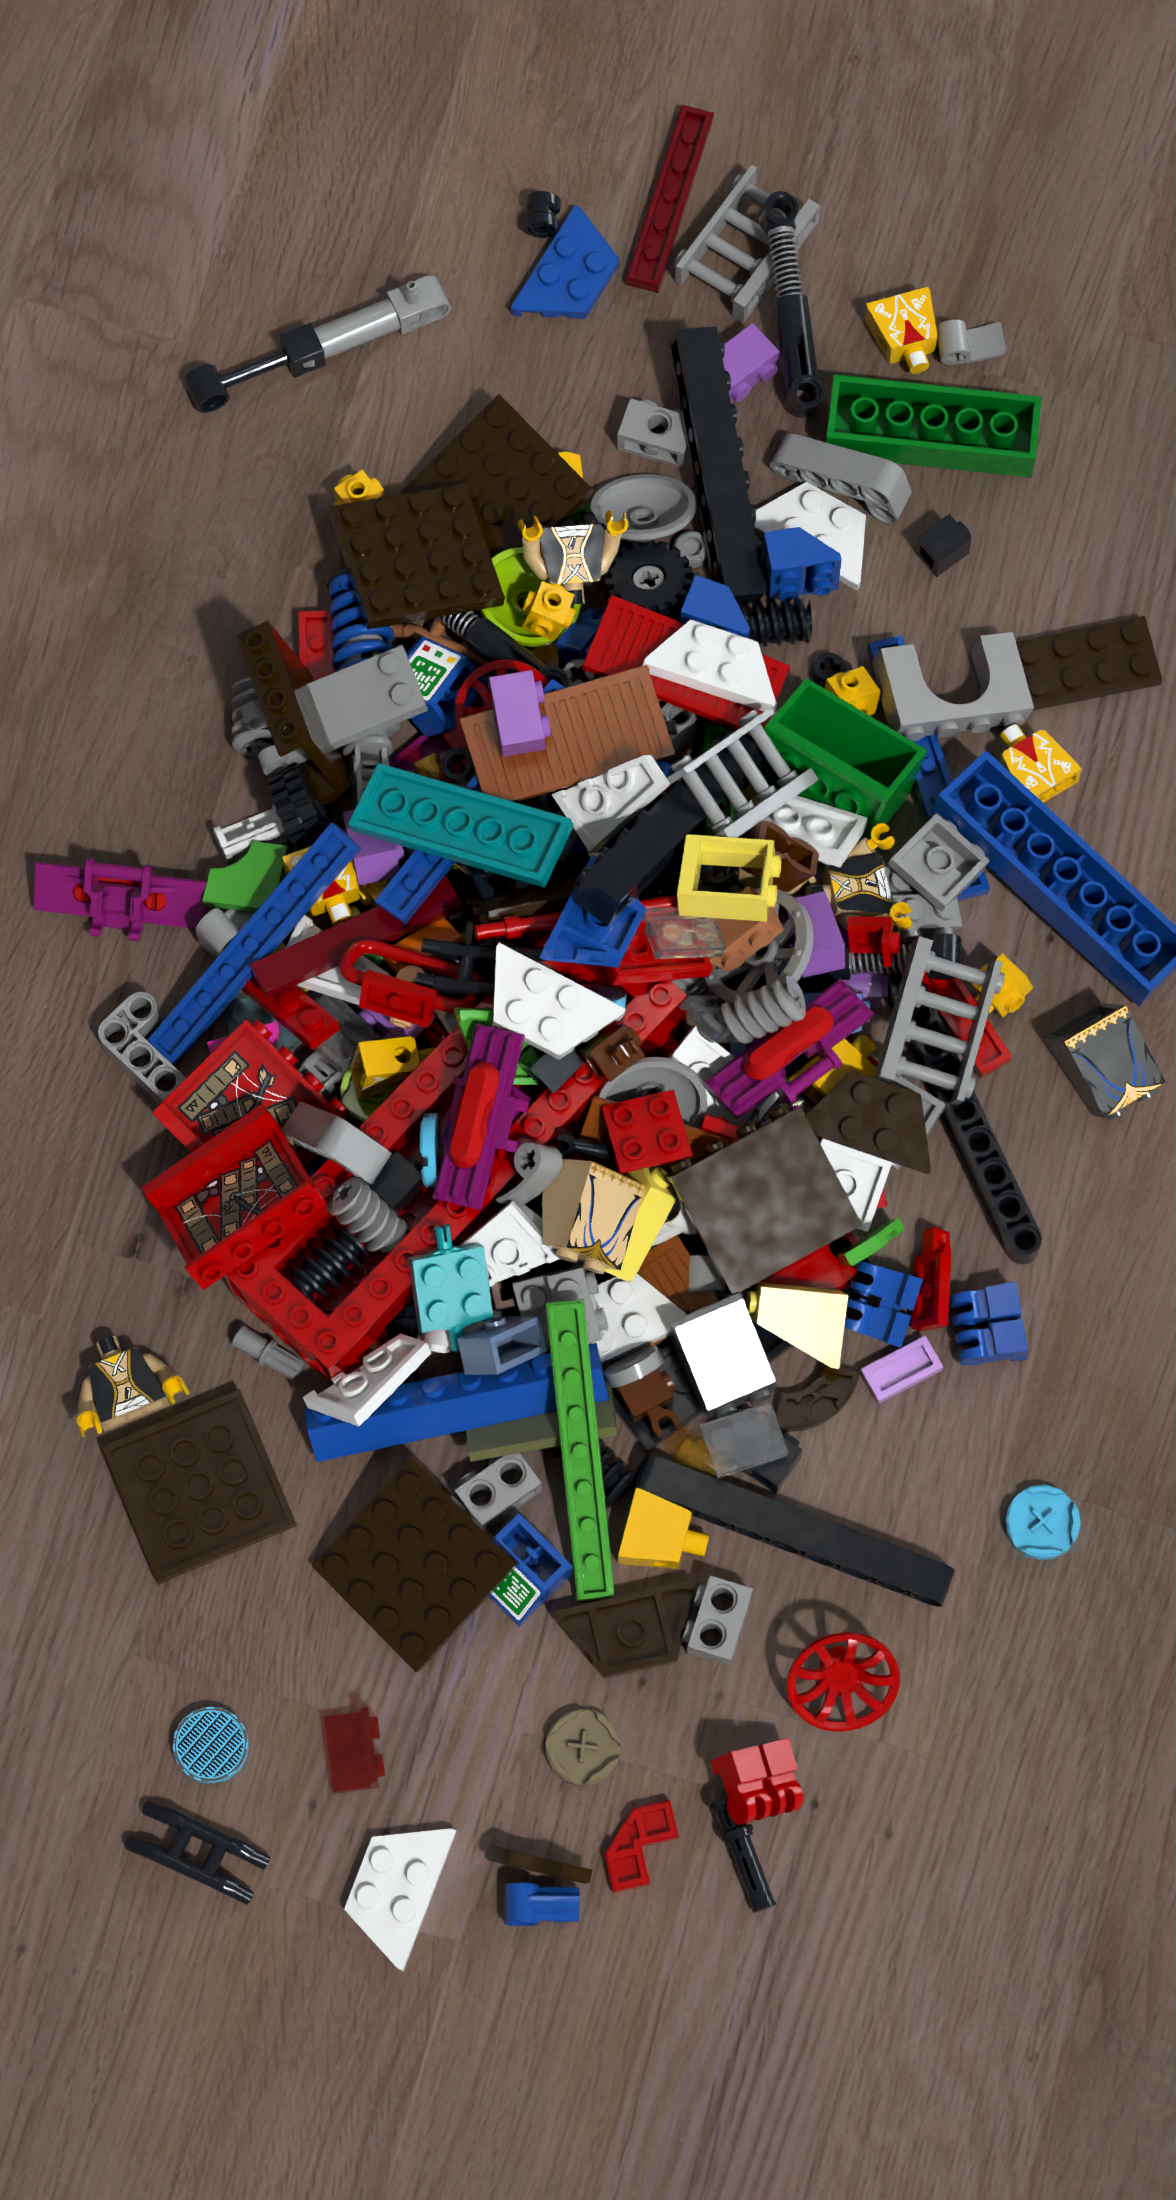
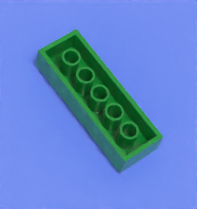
(935, 425)

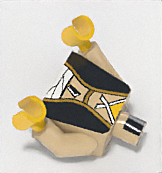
(572, 552)
(861, 884)
(124, 1387)

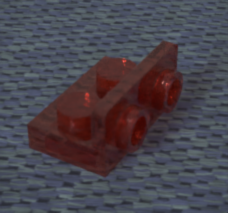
(353, 1752)

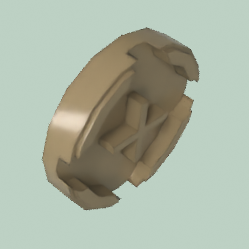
(583, 1747)

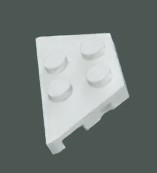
(823, 518)
(714, 664)
(546, 1006)
(635, 1316)
(397, 1888)

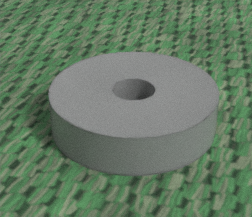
(633, 1366)

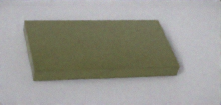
(532, 1432)

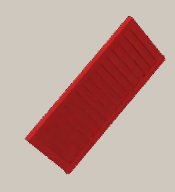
(633, 632)

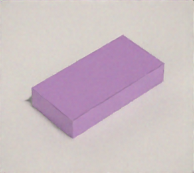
(901, 1369)

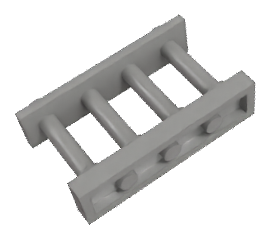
(743, 296)
(768, 797)
(903, 1029)

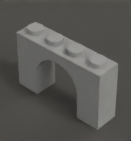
(919, 713)

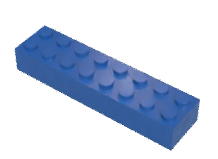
(1062, 877)

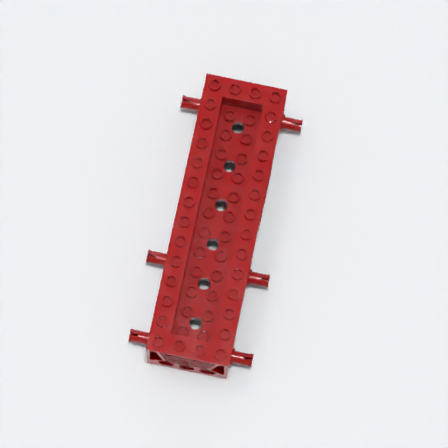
(355, 1313)

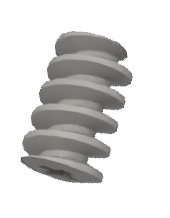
(245, 740)
(765, 1013)
(367, 1216)

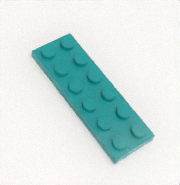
(461, 825)

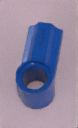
(529, 1904)

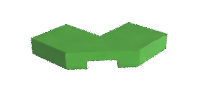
(871, 1242)

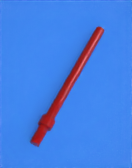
(513, 927)

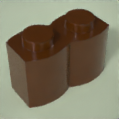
(797, 856)

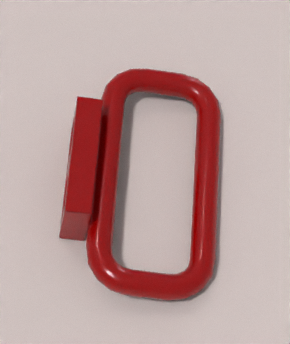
(399, 997)

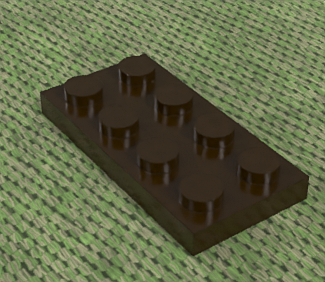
(1089, 663)

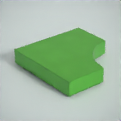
(249, 881)

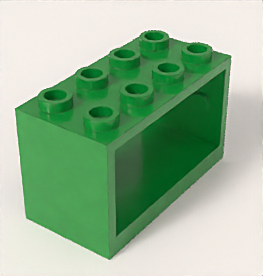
(854, 756)

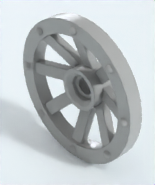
(771, 956)

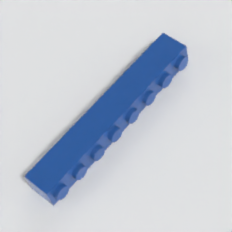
(446, 1407)

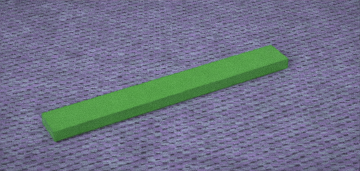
(580, 1449)

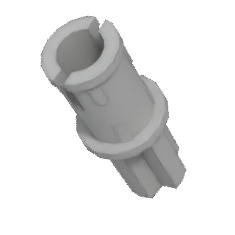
(268, 1353)

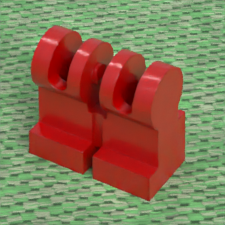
(759, 1781)

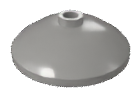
(653, 505)
(661, 1075)

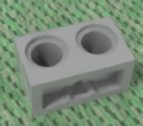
(505, 1497)
(726, 1622)

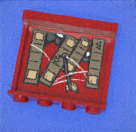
(235, 1081)
(234, 1196)

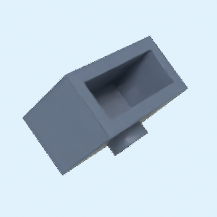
(501, 1344)

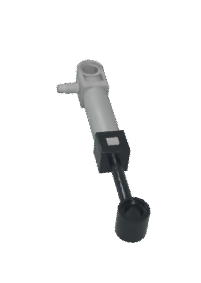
(307, 347)

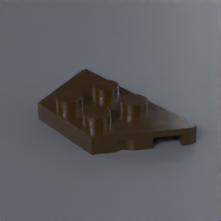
(874, 1120)
(630, 1629)

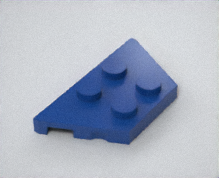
(570, 272)
(587, 940)

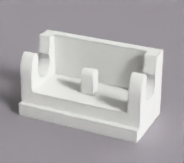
(236, 839)

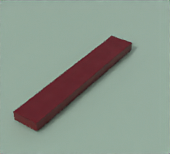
(669, 199)
(326, 948)

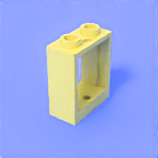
(734, 853)

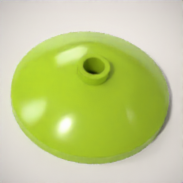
(516, 582)

